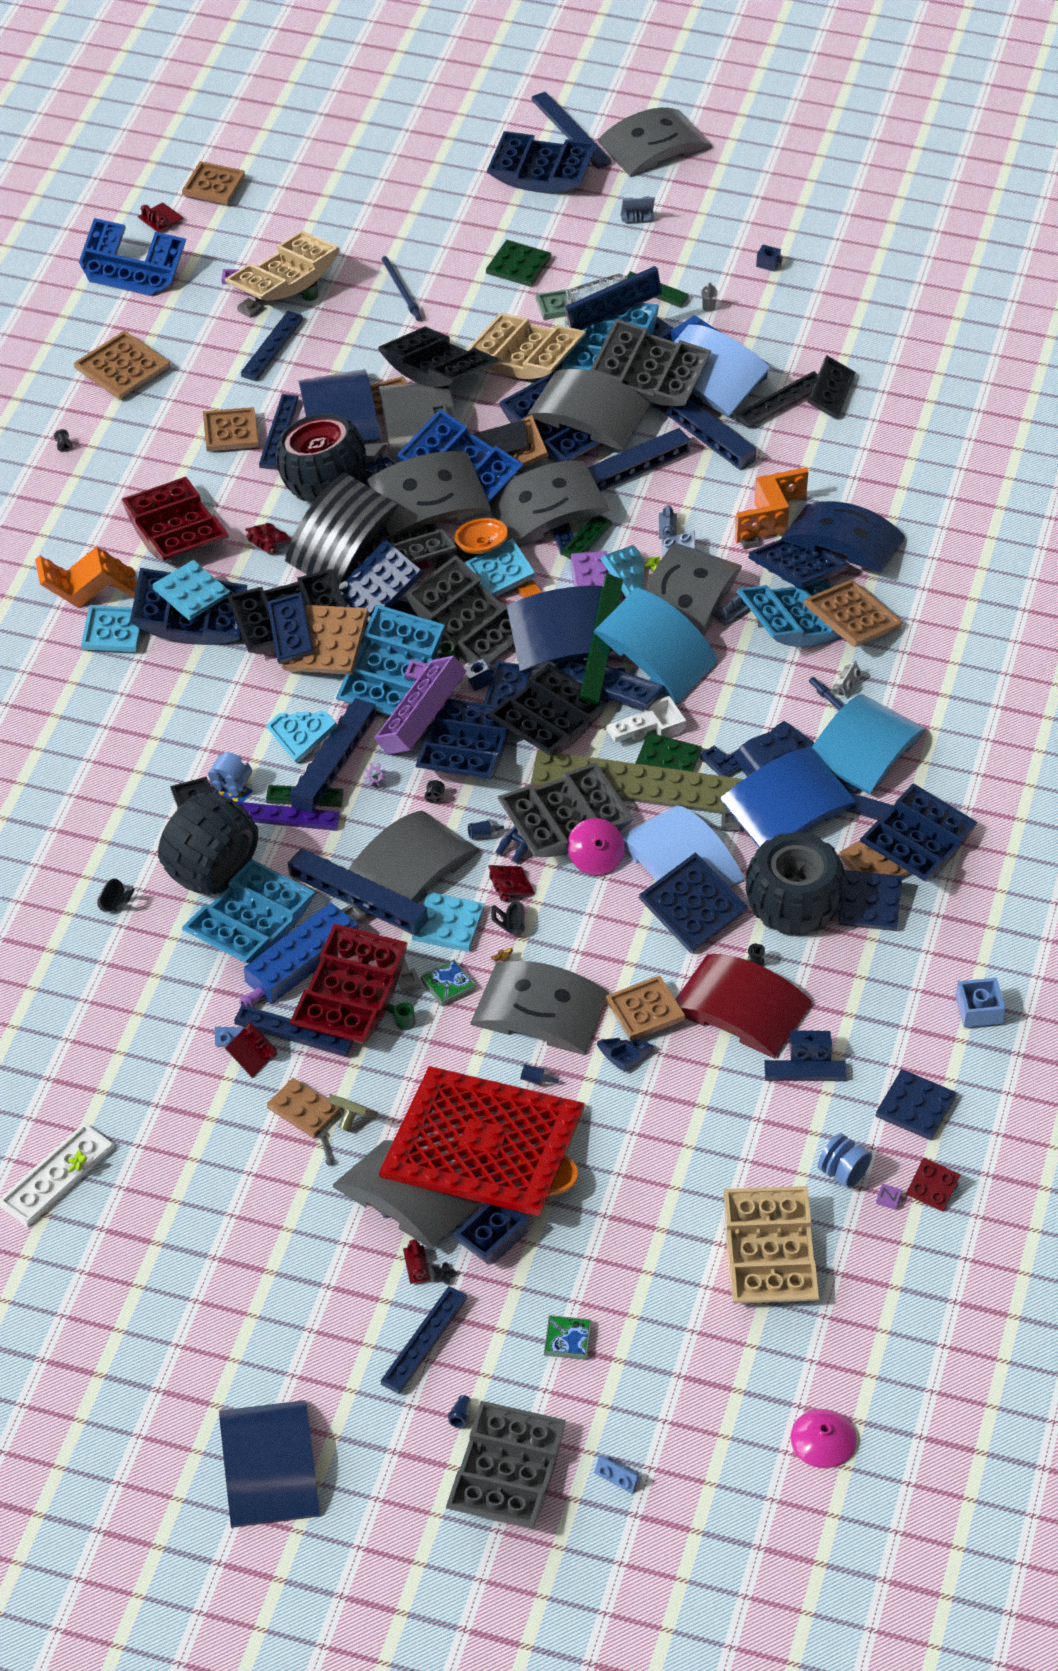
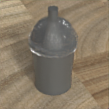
(709, 295)

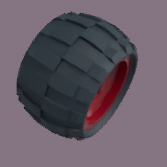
(317, 452)

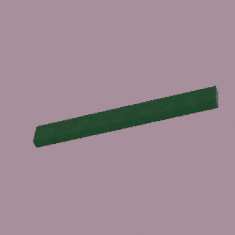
(598, 648)

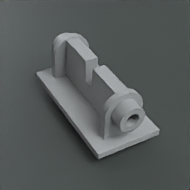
(847, 679)

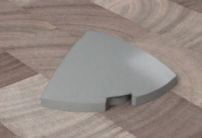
(374, 450)

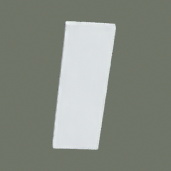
(51, 1177)

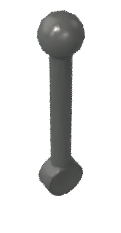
(322, 1135)

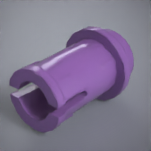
(253, 997)

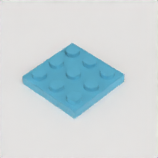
(502, 568)
(191, 590)
(110, 629)
(450, 922)

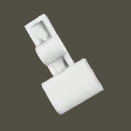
(661, 716)

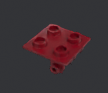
(159, 216)
(267, 537)
(509, 881)
(251, 1049)
(933, 1184)

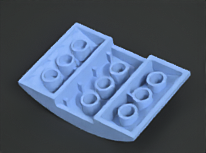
(729, 371)
(675, 836)

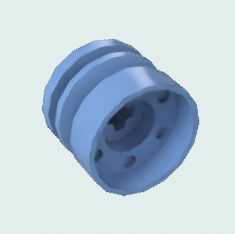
(844, 1160)

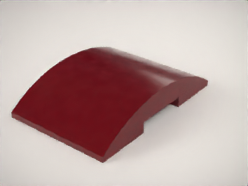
(172, 519)
(351, 984)
(744, 1002)

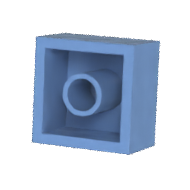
(980, 1002)

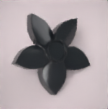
(443, 1273)

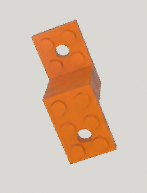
(771, 504)
(86, 577)

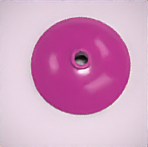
(587, 855)
(819, 1447)

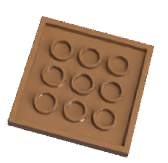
(122, 365)
(853, 613)
(335, 640)

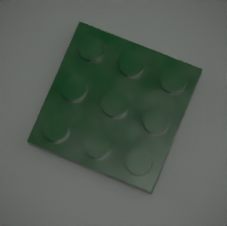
(518, 263)
(668, 753)

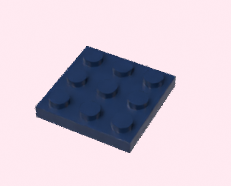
(871, 900)
(916, 1104)

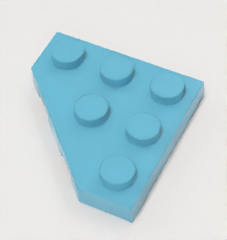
(627, 565)
(301, 731)

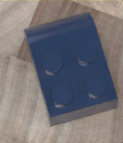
(764, 749)
(492, 1232)

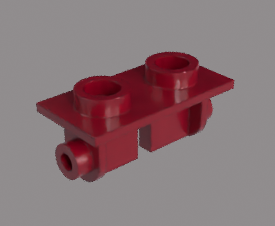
(416, 1262)

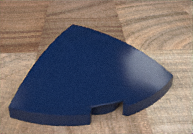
(623, 1052)

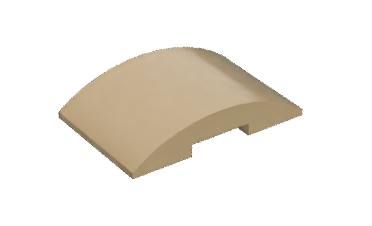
(291, 270)
(524, 348)
(770, 1244)

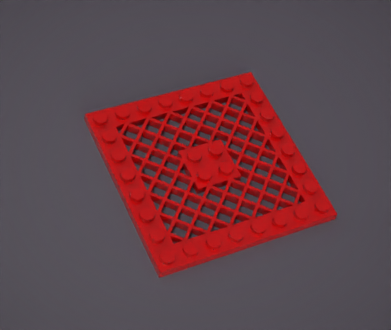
(482, 1140)

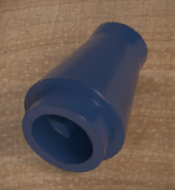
(459, 1414)

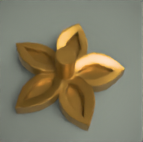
(502, 954)

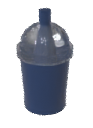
(484, 829)
(538, 1075)

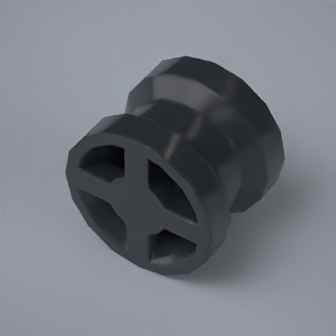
(434, 791)

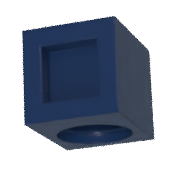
(769, 258)
(479, 674)

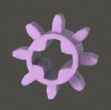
(369, 772)

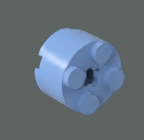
(229, 773)

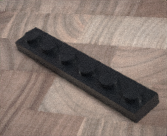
(777, 400)

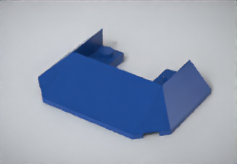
(145, 277)

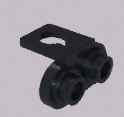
(113, 895)
(513, 919)

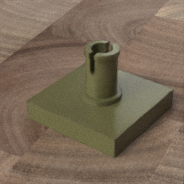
(351, 1110)

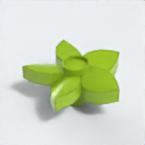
(652, 563)
(77, 1161)

